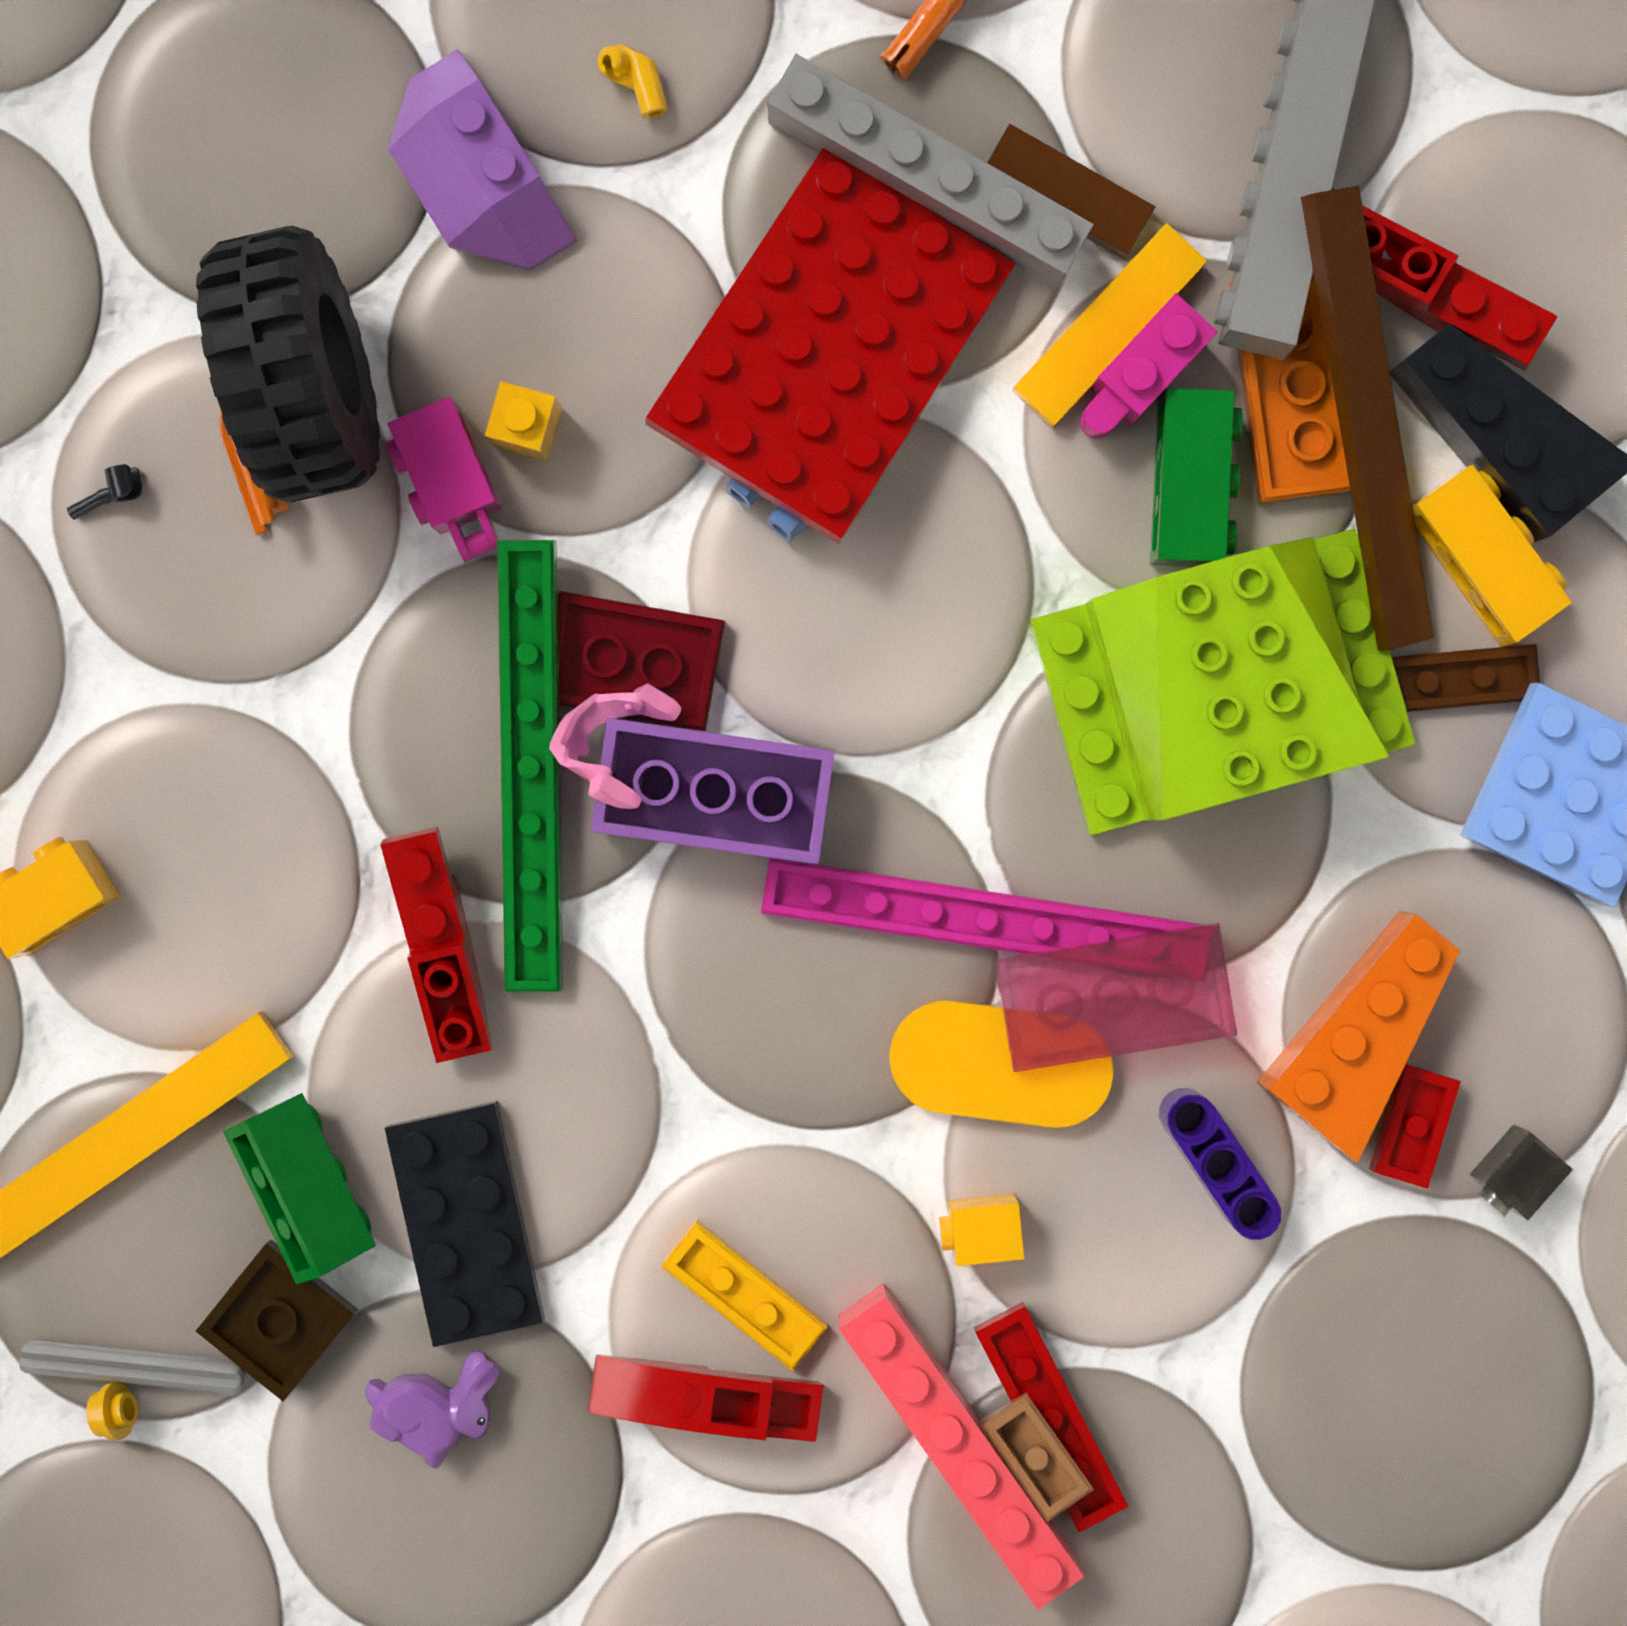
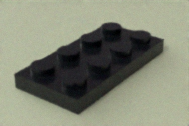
(464, 1224)

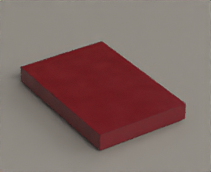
(625, 645)

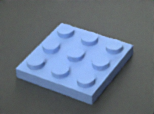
(1559, 796)

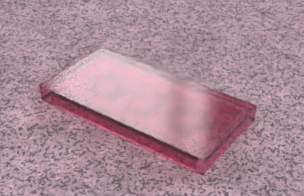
(1115, 997)

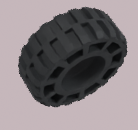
(288, 364)

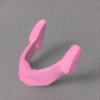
(572, 733)

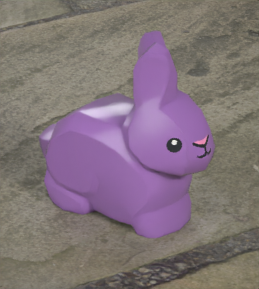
(430, 1416)

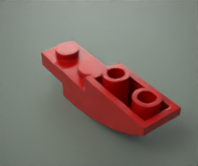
(1438, 291)
(438, 944)
(705, 1399)

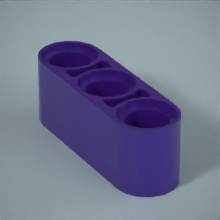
(1242, 1178)

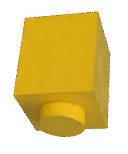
(523, 421)
(983, 1230)

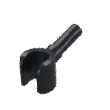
(122, 486)

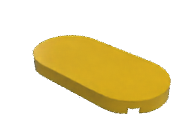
(958, 1063)

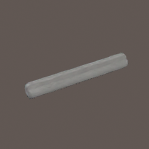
(131, 1366)

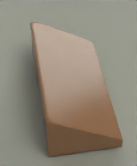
(1035, 1456)

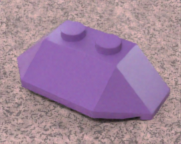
(474, 170)

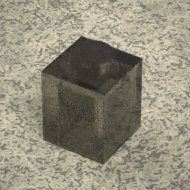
(1519, 1173)

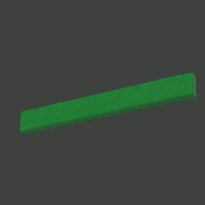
(528, 767)

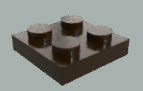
(274, 1324)

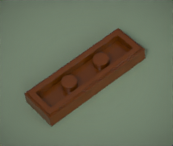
(1112, 209)
(1467, 677)

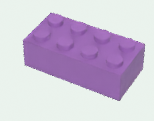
(717, 791)

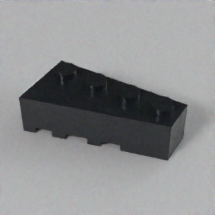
(1507, 427)

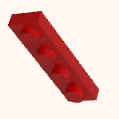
(1028, 1367)

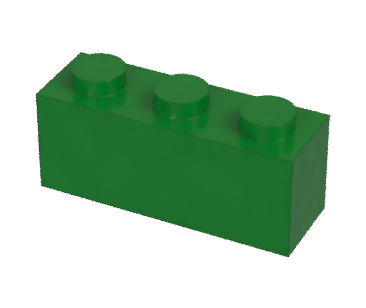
(1194, 477)
(300, 1188)

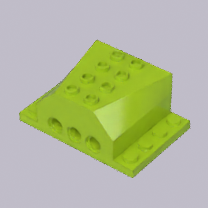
(1221, 682)

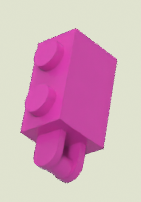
(1146, 367)
(446, 475)

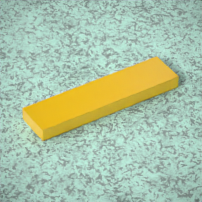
(1109, 325)

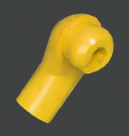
(636, 73)

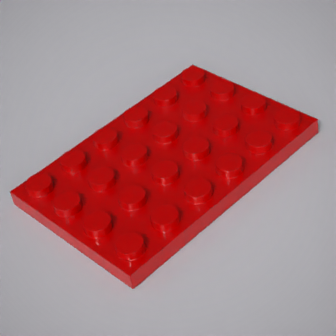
(830, 345)

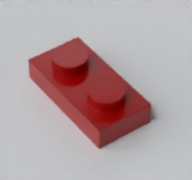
(1414, 1126)

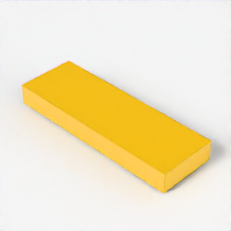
(744, 1295)

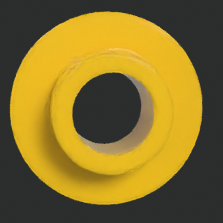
(112, 1411)

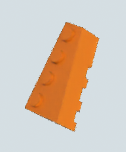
(1361, 1036)

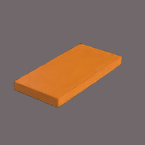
(1294, 417)

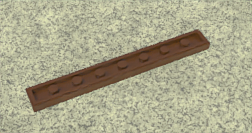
(1367, 416)

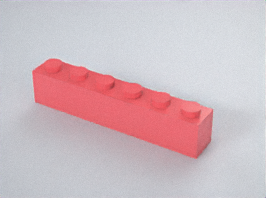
(958, 1446)

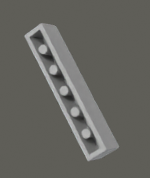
(928, 169)

